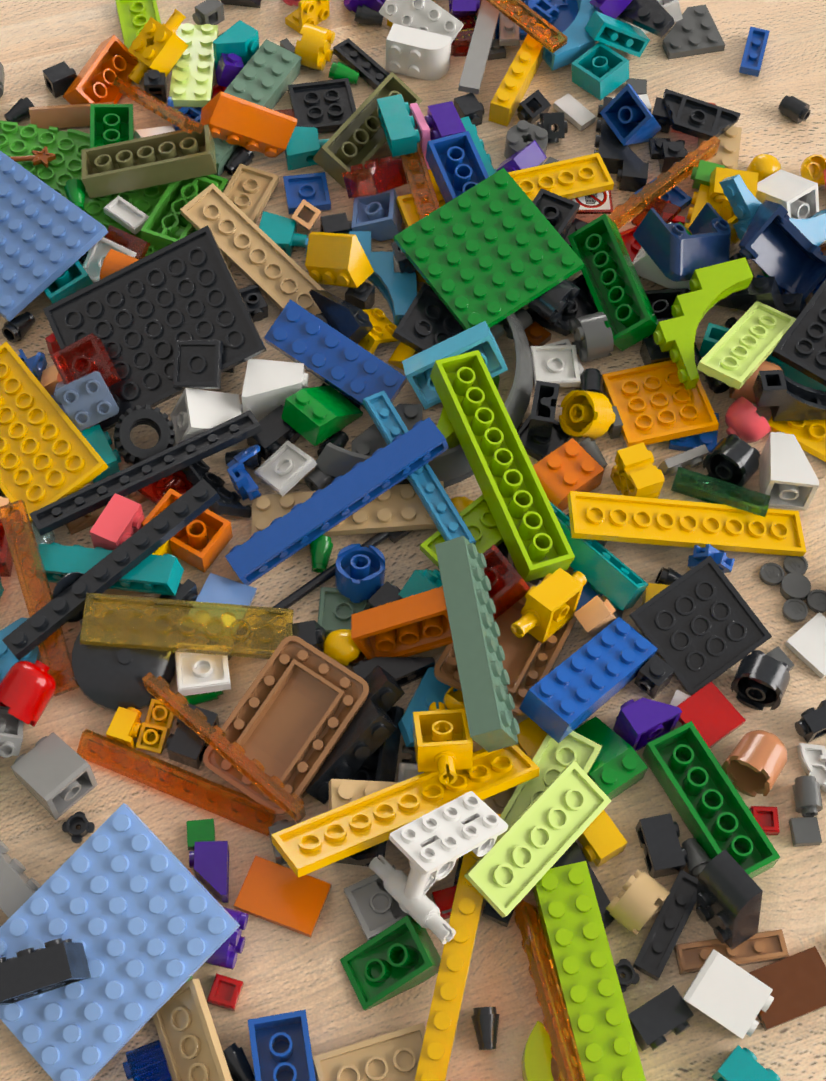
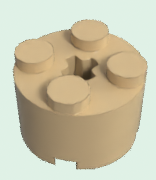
(639, 901)

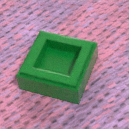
(200, 831)

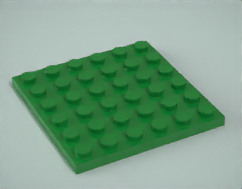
(488, 252)

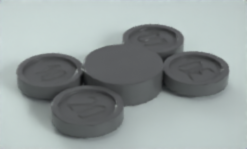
(794, 587)

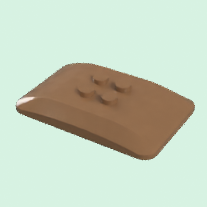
(525, 657)
(290, 718)

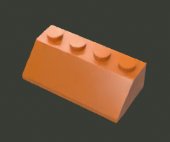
(96, 78)
(248, 124)
(403, 626)

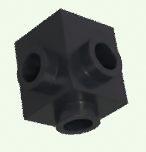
(557, 120)

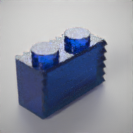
(147, 1063)

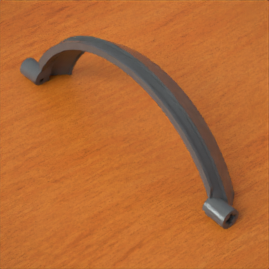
(452, 464)

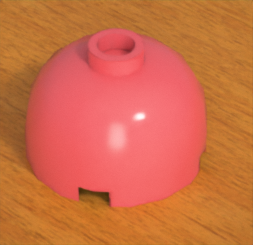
(745, 421)

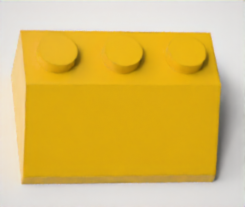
(337, 259)

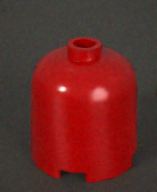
(27, 690)

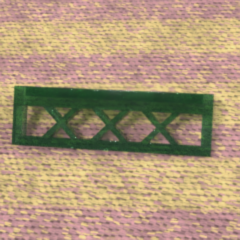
(719, 492)

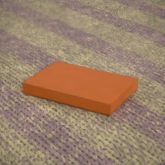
(282, 897)

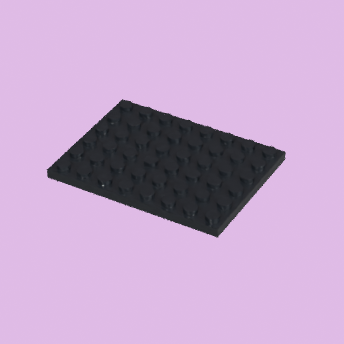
(149, 305)

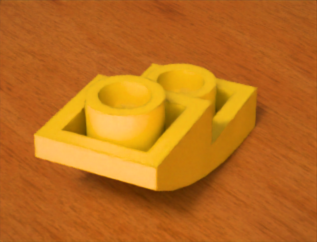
(156, 728)

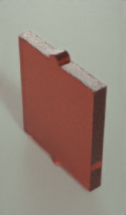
(663, 208)

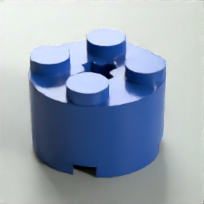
(359, 572)

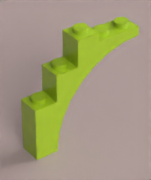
(707, 288)

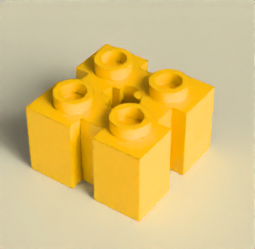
(635, 472)

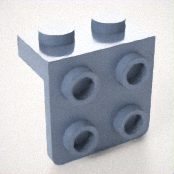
(86, 400)

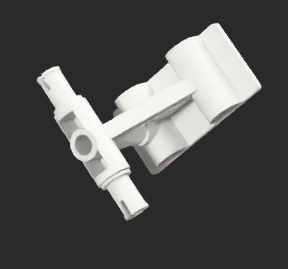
(432, 847)

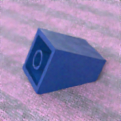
(630, 118)

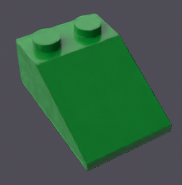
(111, 124)
(319, 413)
(616, 764)
(391, 962)

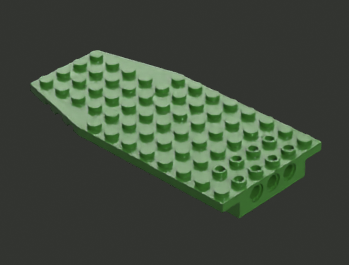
(159, 202)

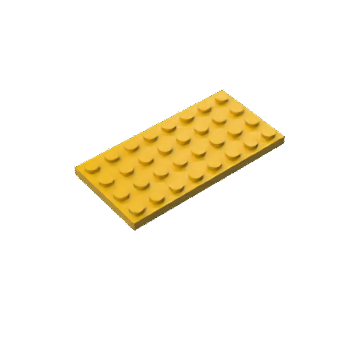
(39, 445)

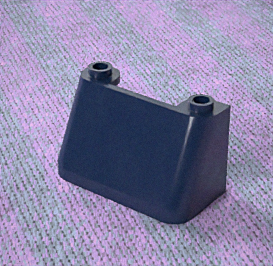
(783, 250)

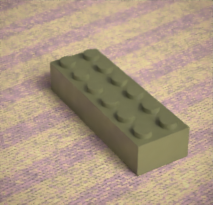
(362, 132)
(147, 162)

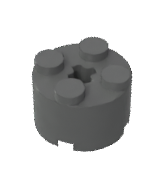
(522, 135)
(592, 337)

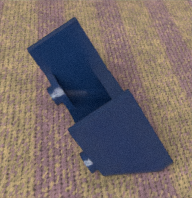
(681, 253)

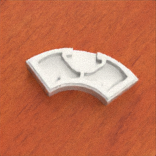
(813, 762)

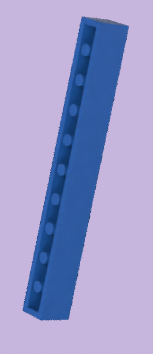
(337, 501)

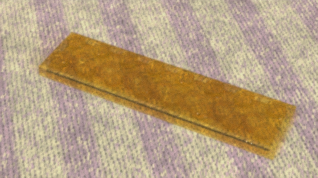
(184, 625)

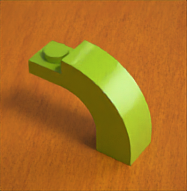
(537, 1055)

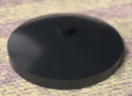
(115, 674)

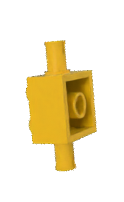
(157, 47)
(550, 605)
(442, 741)

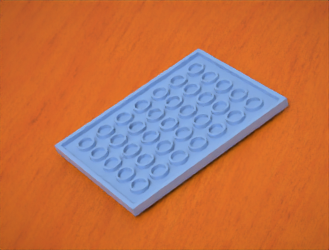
(142, 935)

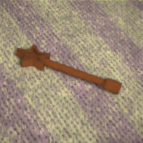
(38, 157)

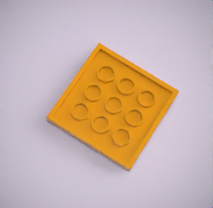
(657, 405)

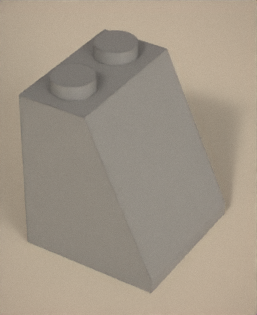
(54, 774)

